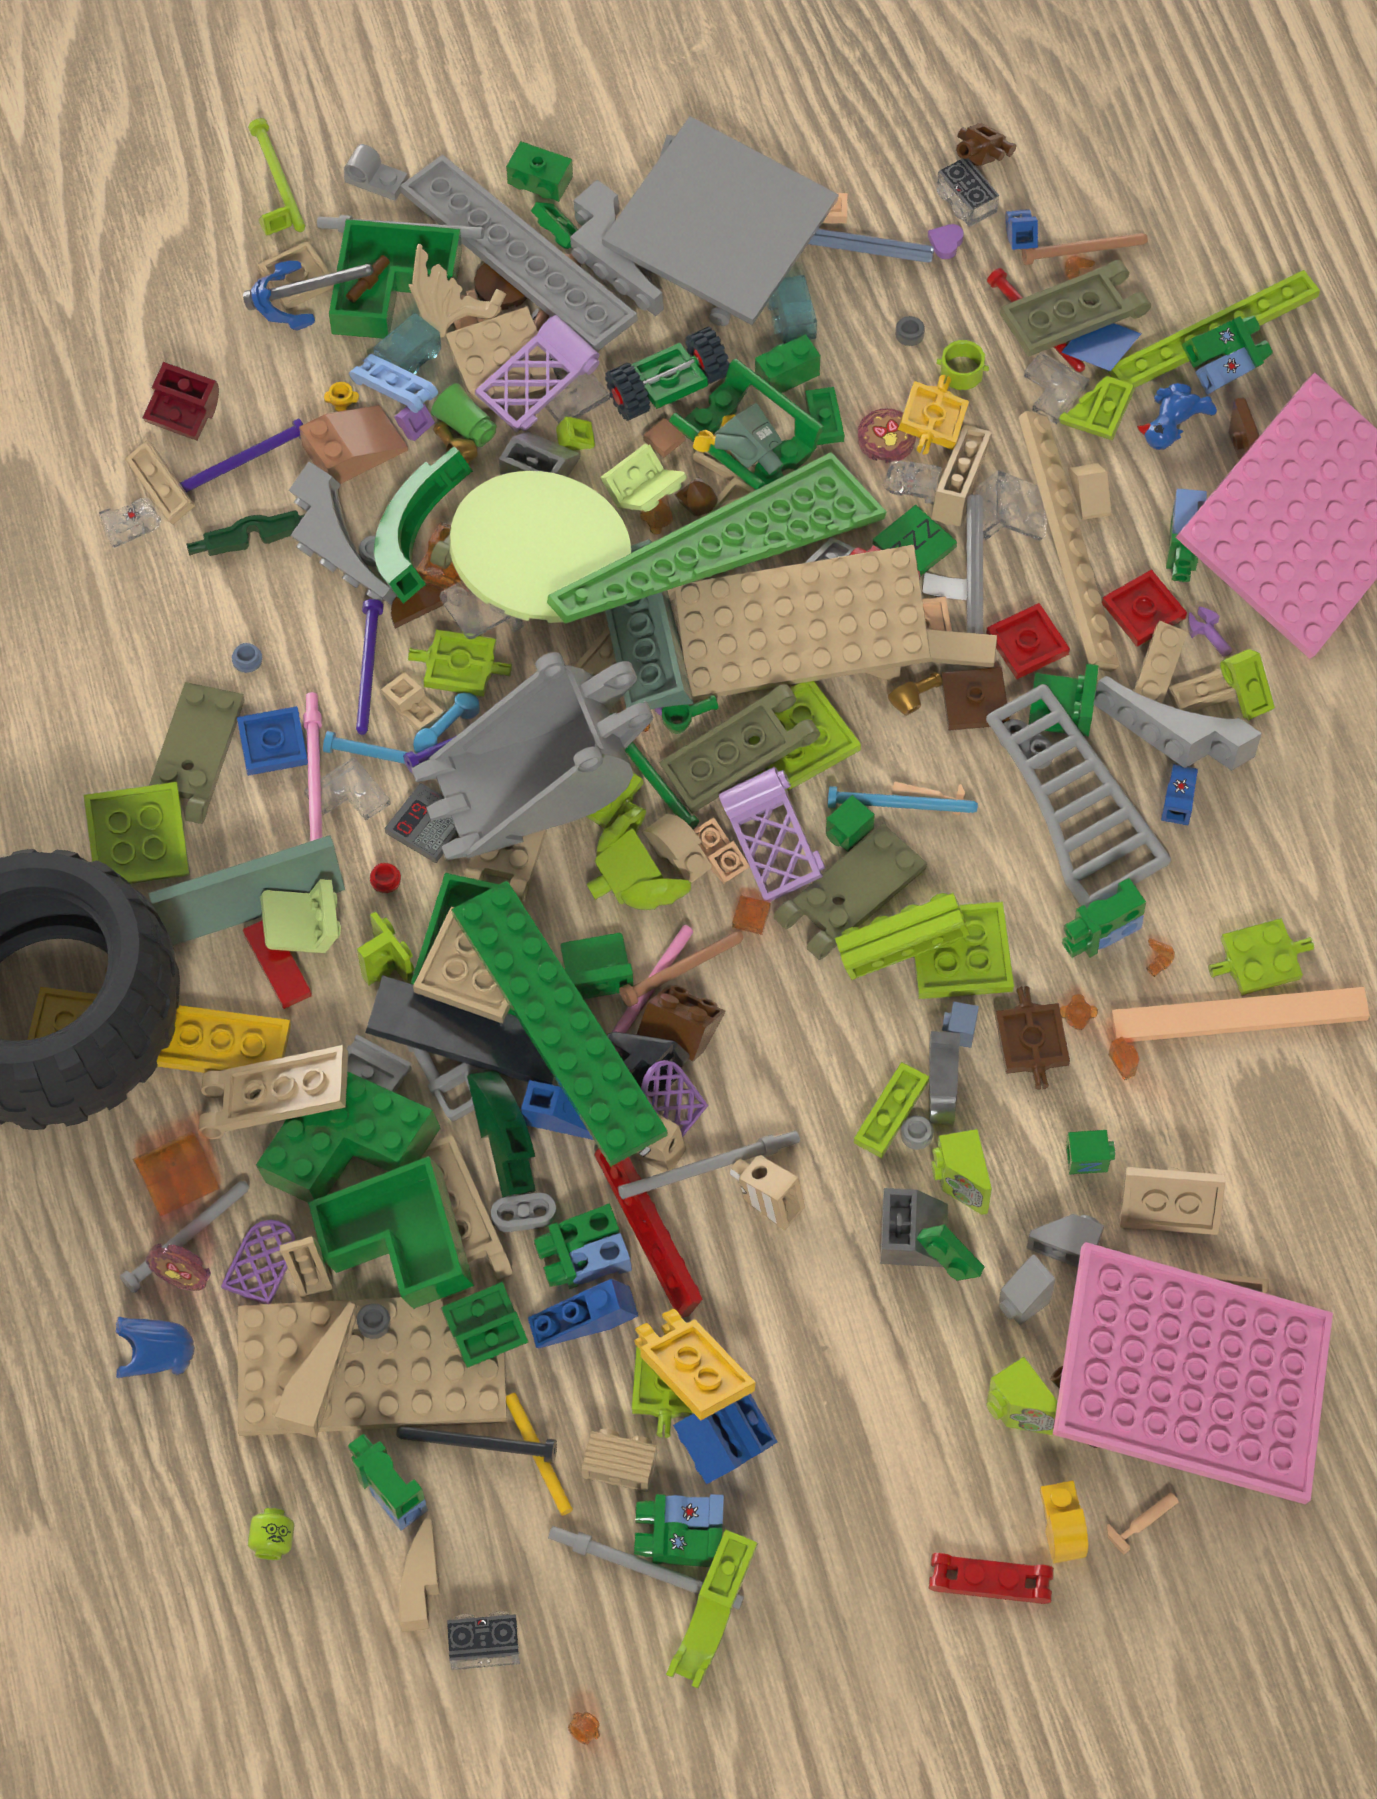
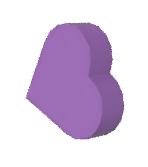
(946, 240)

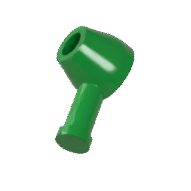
(685, 713)

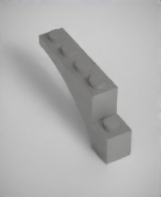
(596, 213)
(325, 533)
(1177, 732)

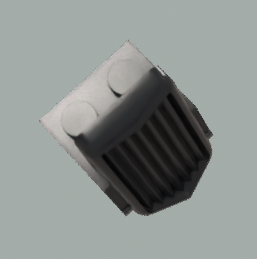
(642, 1052)

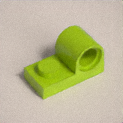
(1248, 678)

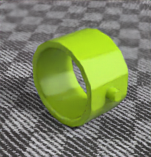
(967, 349)

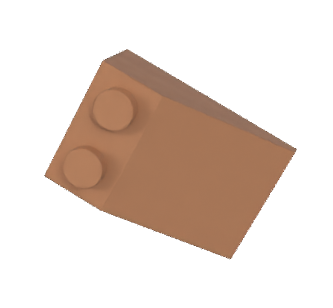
(351, 441)

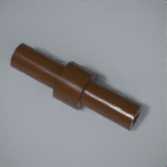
(369, 281)

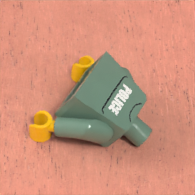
(746, 436)

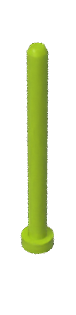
(259, 129)

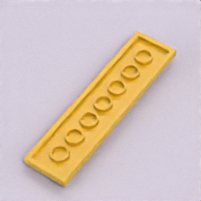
(201, 1040)

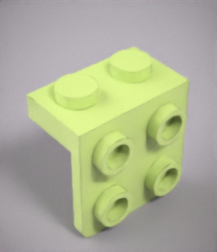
(641, 480)
(301, 919)

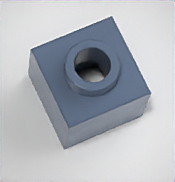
(961, 1021)

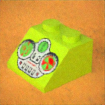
(963, 1169)
(1022, 1399)

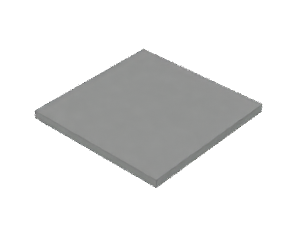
(720, 220)

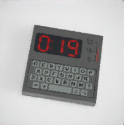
(416, 830)

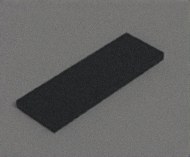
(455, 1033)

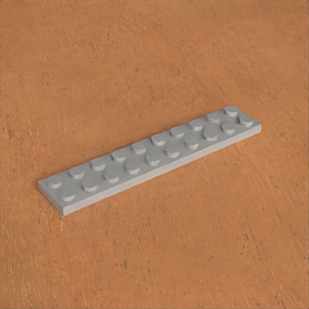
(520, 253)

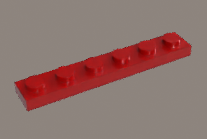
(653, 1237)

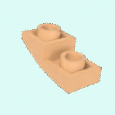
(722, 854)

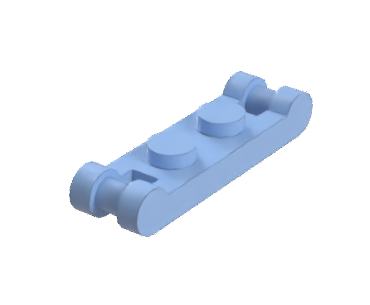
(394, 382)

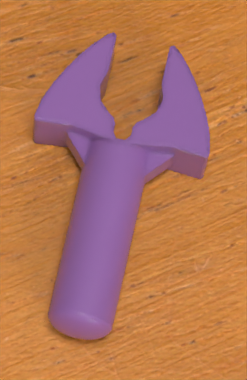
(1207, 629)

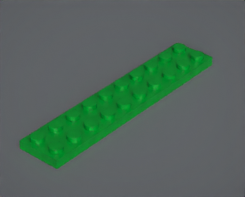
(559, 1023)

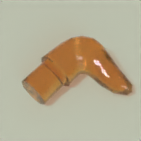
(1074, 263)
(1163, 960)

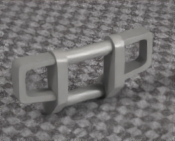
(444, 1083)

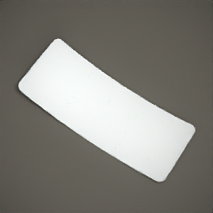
(945, 586)

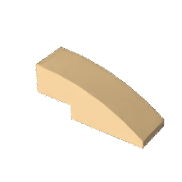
(418, 1580)

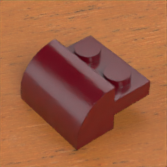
(181, 401)

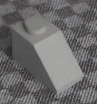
(1065, 1237)
(1027, 1291)

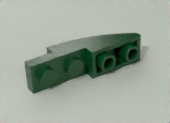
(507, 1132)

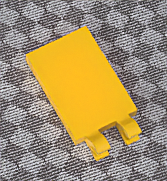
(693, 1365)

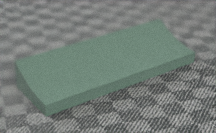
(649, 640)
(235, 892)

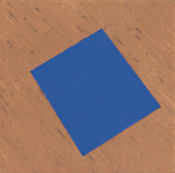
(1102, 346)

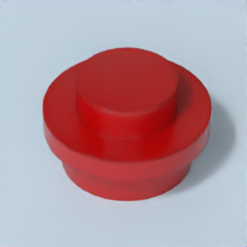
(385, 878)

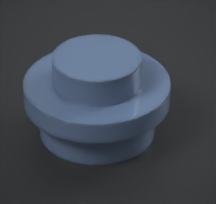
(246, 658)

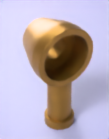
(465, 446)
(907, 697)

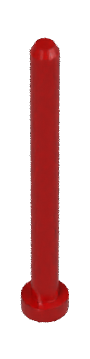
(998, 279)

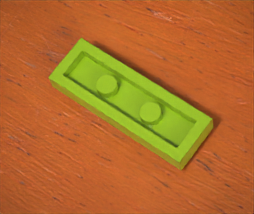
(891, 1110)

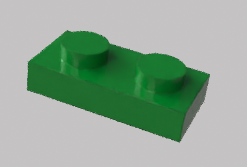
(554, 221)
(824, 408)
(950, 1253)

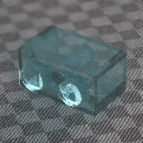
(793, 310)
(410, 344)

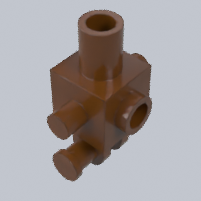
(983, 145)

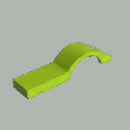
(713, 1607)

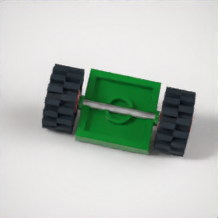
(668, 374)

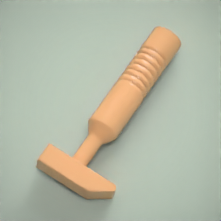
(915, 791)
(1141, 1522)

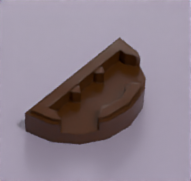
(419, 604)

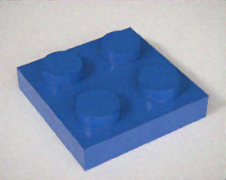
(272, 741)

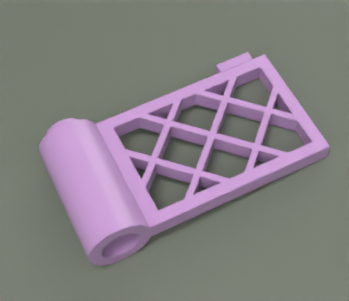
(566, 350)
(760, 797)

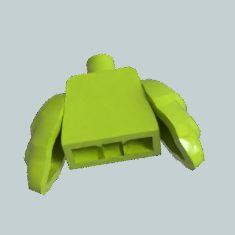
(629, 868)

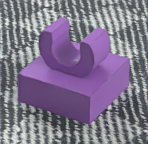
(414, 423)

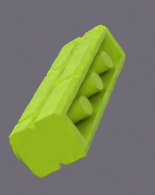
(902, 935)

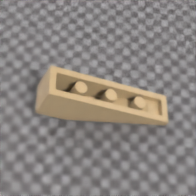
(960, 475)
(307, 1266)
(310, 1388)

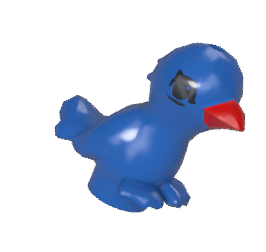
(1176, 407)

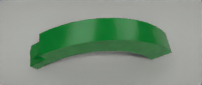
(405, 516)

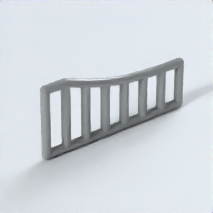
(1053, 819)

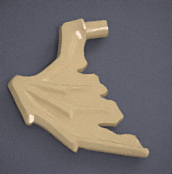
(441, 300)

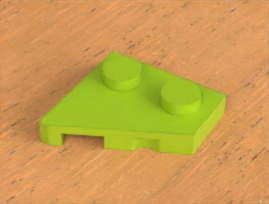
(1101, 409)

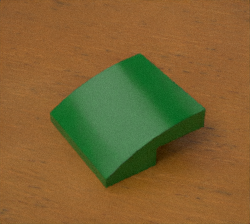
(484, 1325)

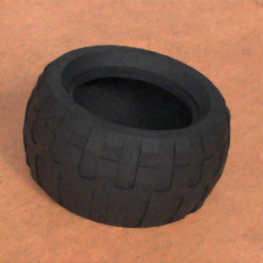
(130, 1020)

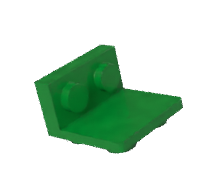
(1074, 695)
(597, 965)

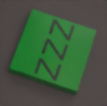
(917, 529)

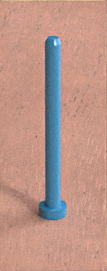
(332, 742)
(908, 802)

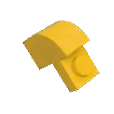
(1065, 1522)

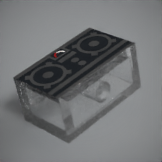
(967, 192)
(483, 1640)

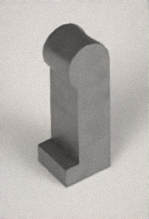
(943, 1076)

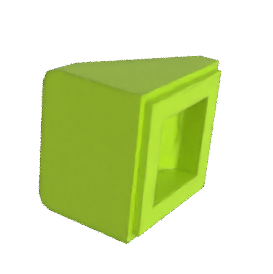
(276, 220)
(575, 434)

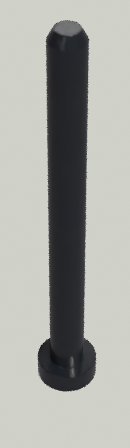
(547, 1450)

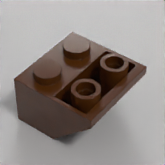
(681, 1018)

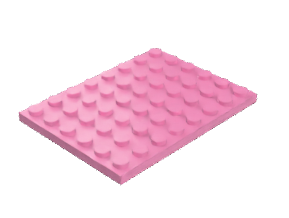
(1297, 518)
(1194, 1373)

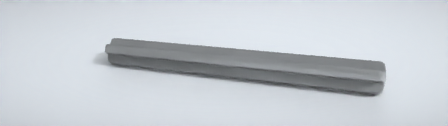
(975, 564)

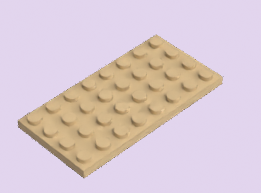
(802, 622)
(385, 1382)

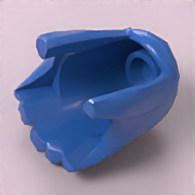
(155, 1346)

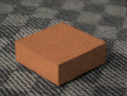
(664, 437)

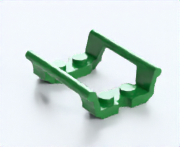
(725, 402)

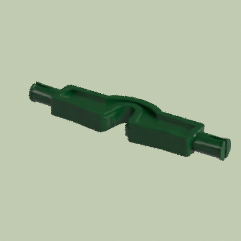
(236, 536)

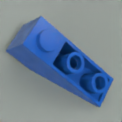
(549, 1109)
(584, 1314)

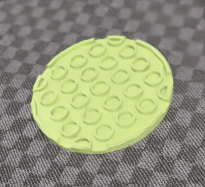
(531, 537)

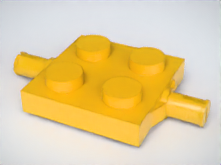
(933, 415)

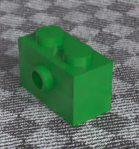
(539, 171)
(789, 364)

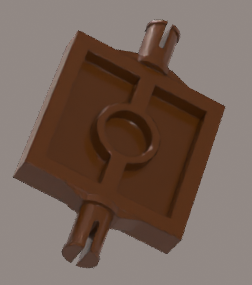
(1032, 1038)

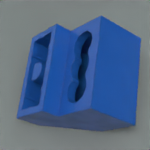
(725, 1438)

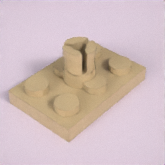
(1172, 1200)

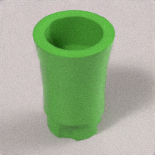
(463, 415)

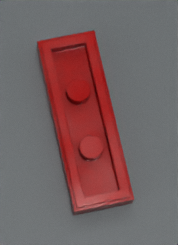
(278, 968)

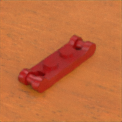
(991, 1579)

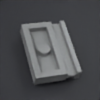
(376, 1064)

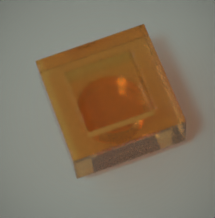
(751, 915)
(1124, 1057)

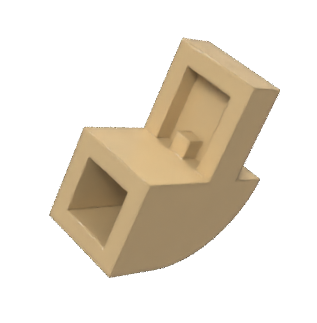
(680, 844)

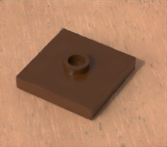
(1242, 427)
(972, 696)

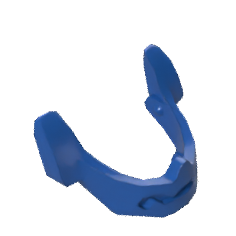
(261, 297)

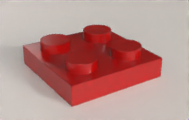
(1142, 605)
(1028, 641)

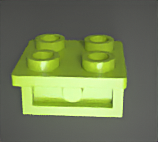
(384, 953)

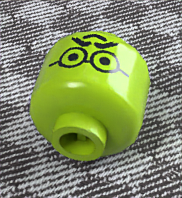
(271, 1534)

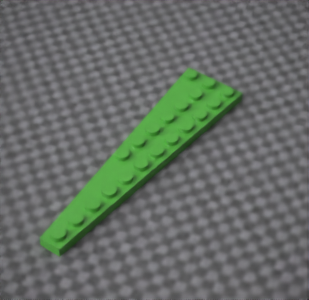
(776, 518)

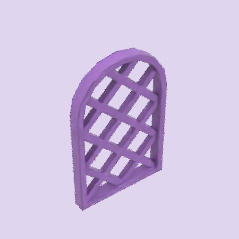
(691, 1117)
(227, 1285)

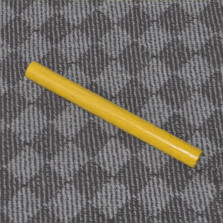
(546, 1469)

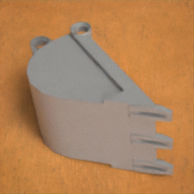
(536, 757)

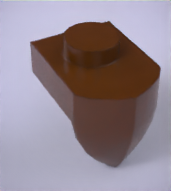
(697, 497)

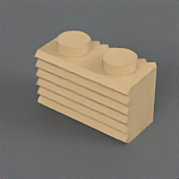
(619, 1460)

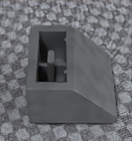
(536, 453)
(902, 1219)

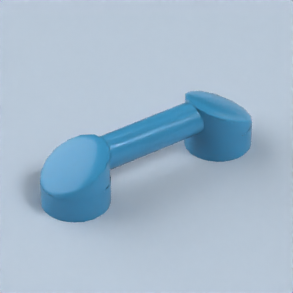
(465, 706)

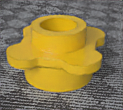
(341, 389)

